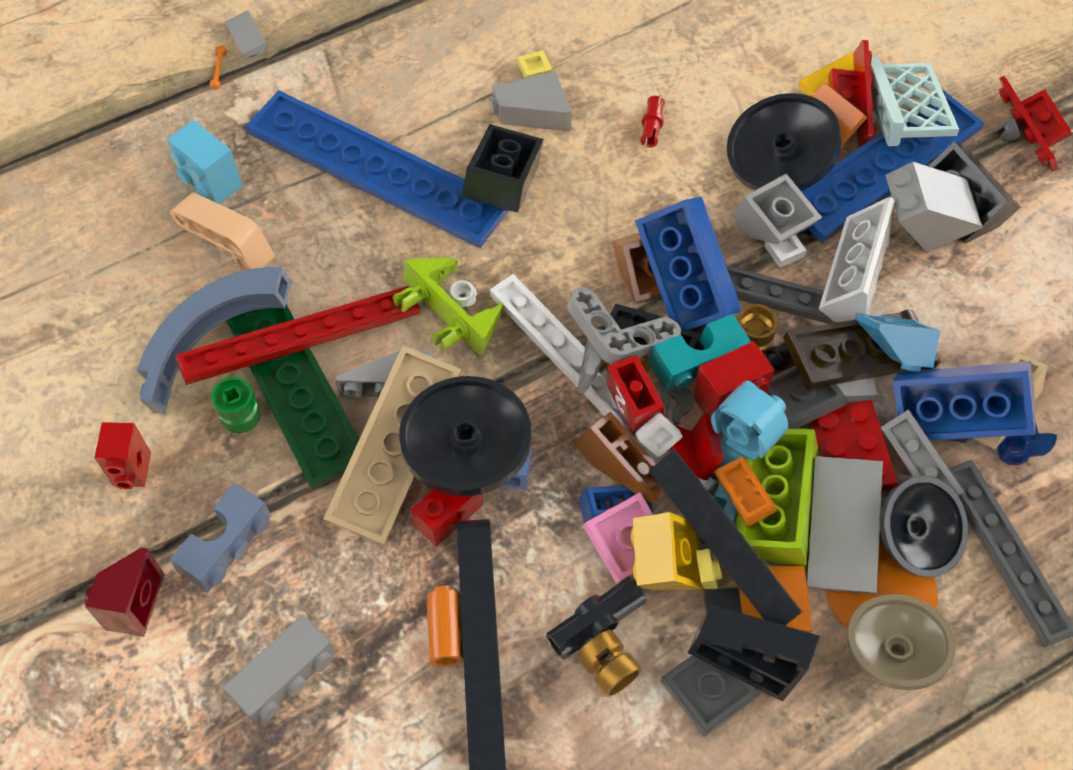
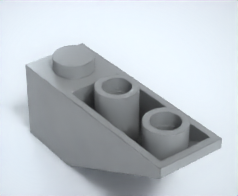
(369, 378)

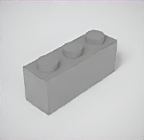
(280, 670)

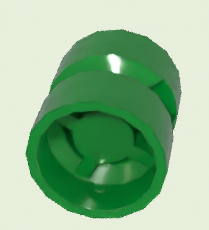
(235, 405)

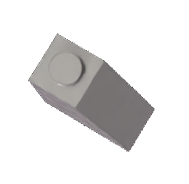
(532, 103)

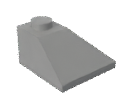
(775, 211)

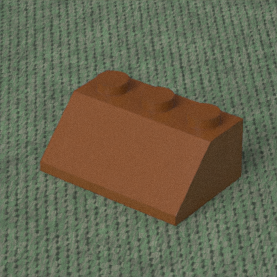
(635, 267)

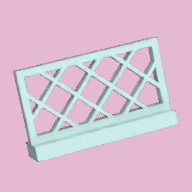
(888, 102)

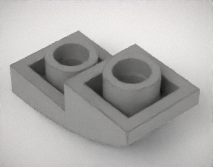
(247, 34)

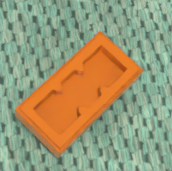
(745, 491)

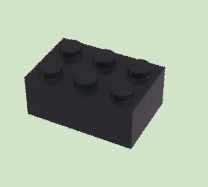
(502, 168)

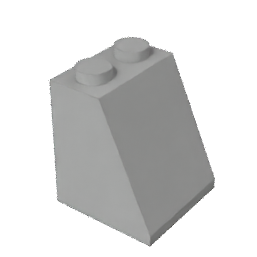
(933, 204)

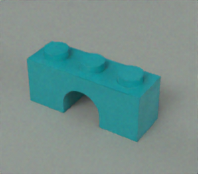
(678, 363)

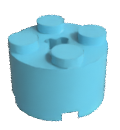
(750, 420)

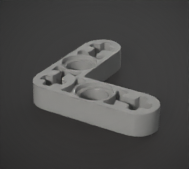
(587, 308)

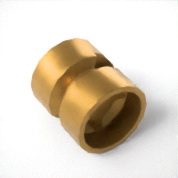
(759, 325)
(618, 671)

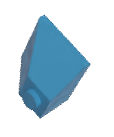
(903, 339)

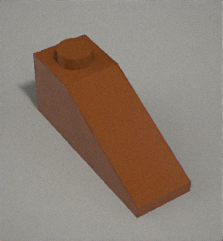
(620, 457)

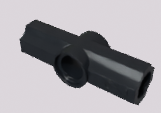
(596, 616)

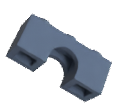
(207, 561)

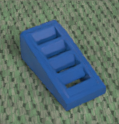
(599, 496)

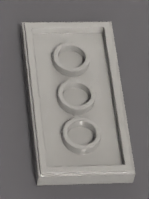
(845, 525)

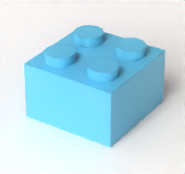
(204, 162)

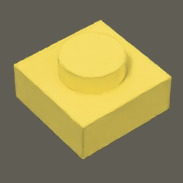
(534, 64)
(709, 569)

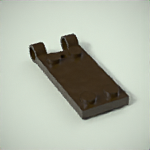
(841, 353)

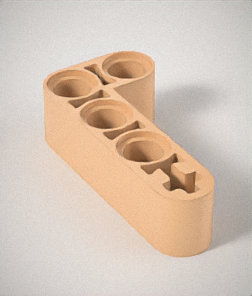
(224, 229)

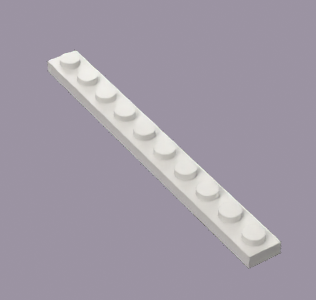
(560, 347)

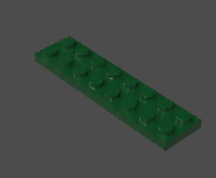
(301, 403)

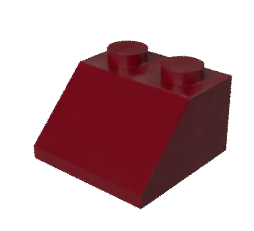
(126, 593)

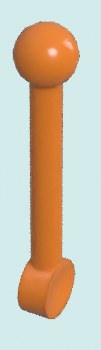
(220, 52)

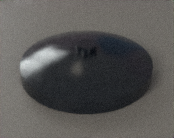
(783, 137)
(465, 436)

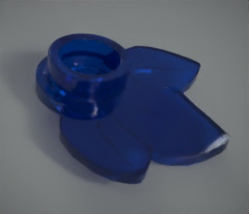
(1026, 447)

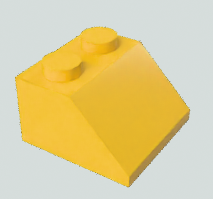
(665, 553)

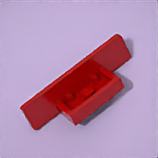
(856, 89)
(1041, 119)

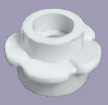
(463, 288)

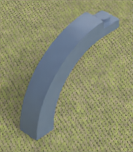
(197, 316)

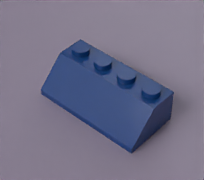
(688, 264)
(969, 400)

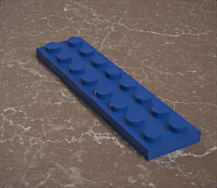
(861, 176)

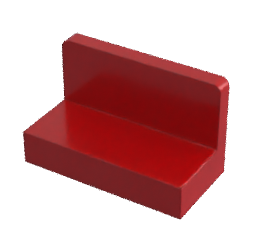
(700, 448)

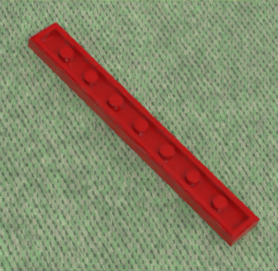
(291, 336)

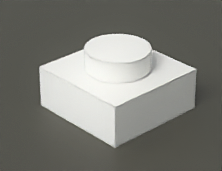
(787, 251)
(658, 434)

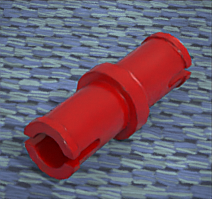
(652, 121)

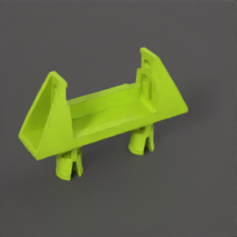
(423, 278)

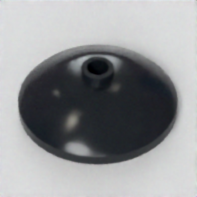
(937, 524)

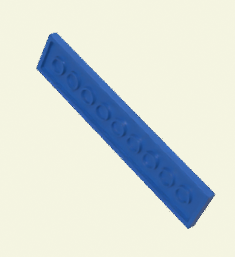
(374, 167)

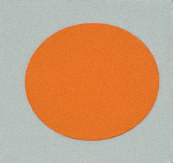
(890, 580)

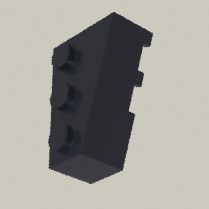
(754, 650)

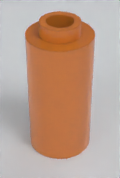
(444, 627)

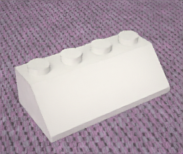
(858, 262)

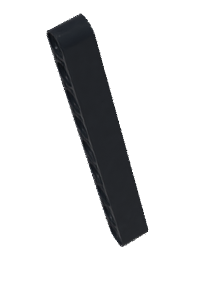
(480, 647)

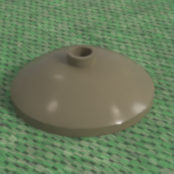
(903, 626)

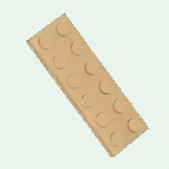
(377, 474)

